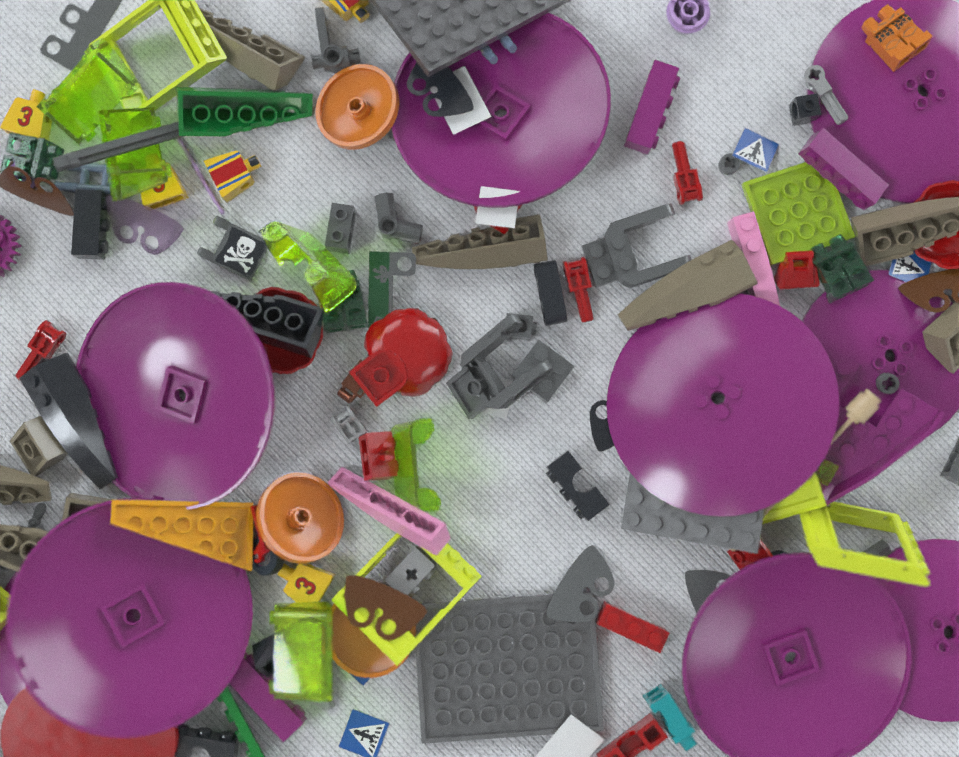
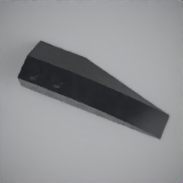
(280, 320)
(67, 410)

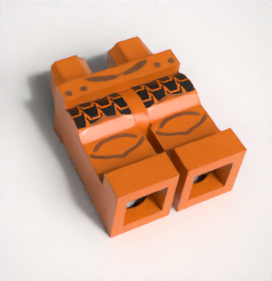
(895, 37)

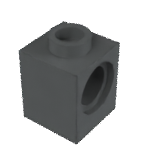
(531, 327)

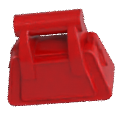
(797, 273)

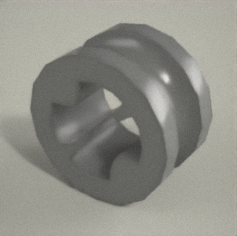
(727, 170)
(890, 389)

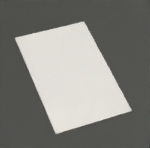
(479, 113)
(571, 740)

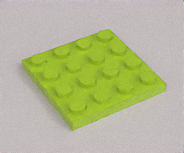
(796, 210)

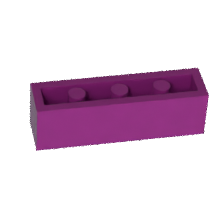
(652, 107)
(843, 169)
(253, 687)

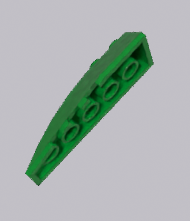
(236, 110)

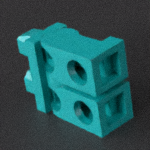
(676, 724)

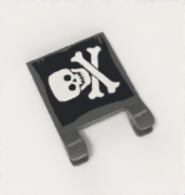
(238, 250)

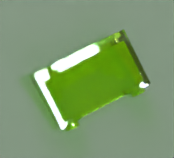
(93, 85)
(135, 170)
(324, 273)
(407, 482)
(302, 651)

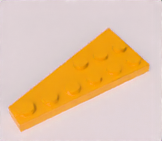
(214, 530)

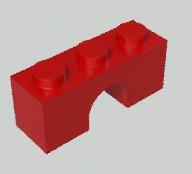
(632, 627)
(641, 736)

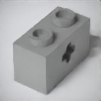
(415, 559)

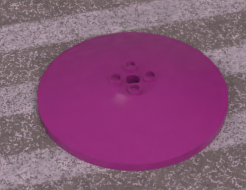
(878, 321)
(927, 611)

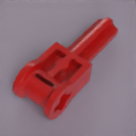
(686, 179)
(578, 282)
(43, 345)

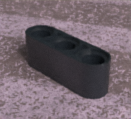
(550, 292)

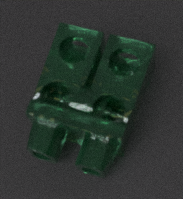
(33, 156)
(840, 269)
(354, 310)

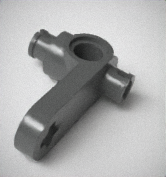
(345, 56)

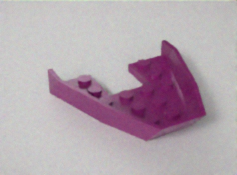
(868, 449)

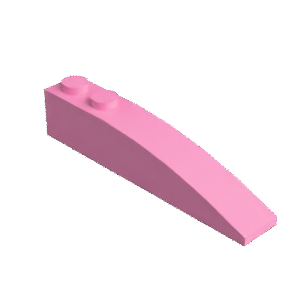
(747, 236)
(392, 511)

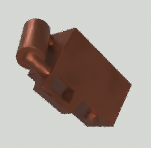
(349, 383)

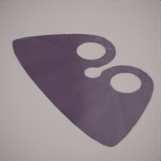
(154, 222)

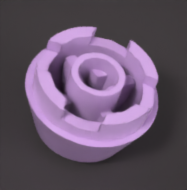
(688, 15)

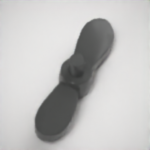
(39, 511)

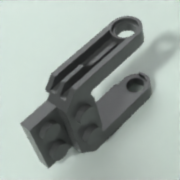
(613, 258)
(479, 385)

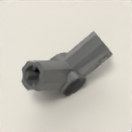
(386, 214)

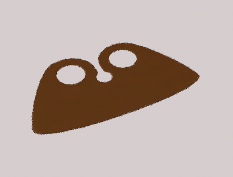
(51, 200)
(932, 285)
(373, 595)

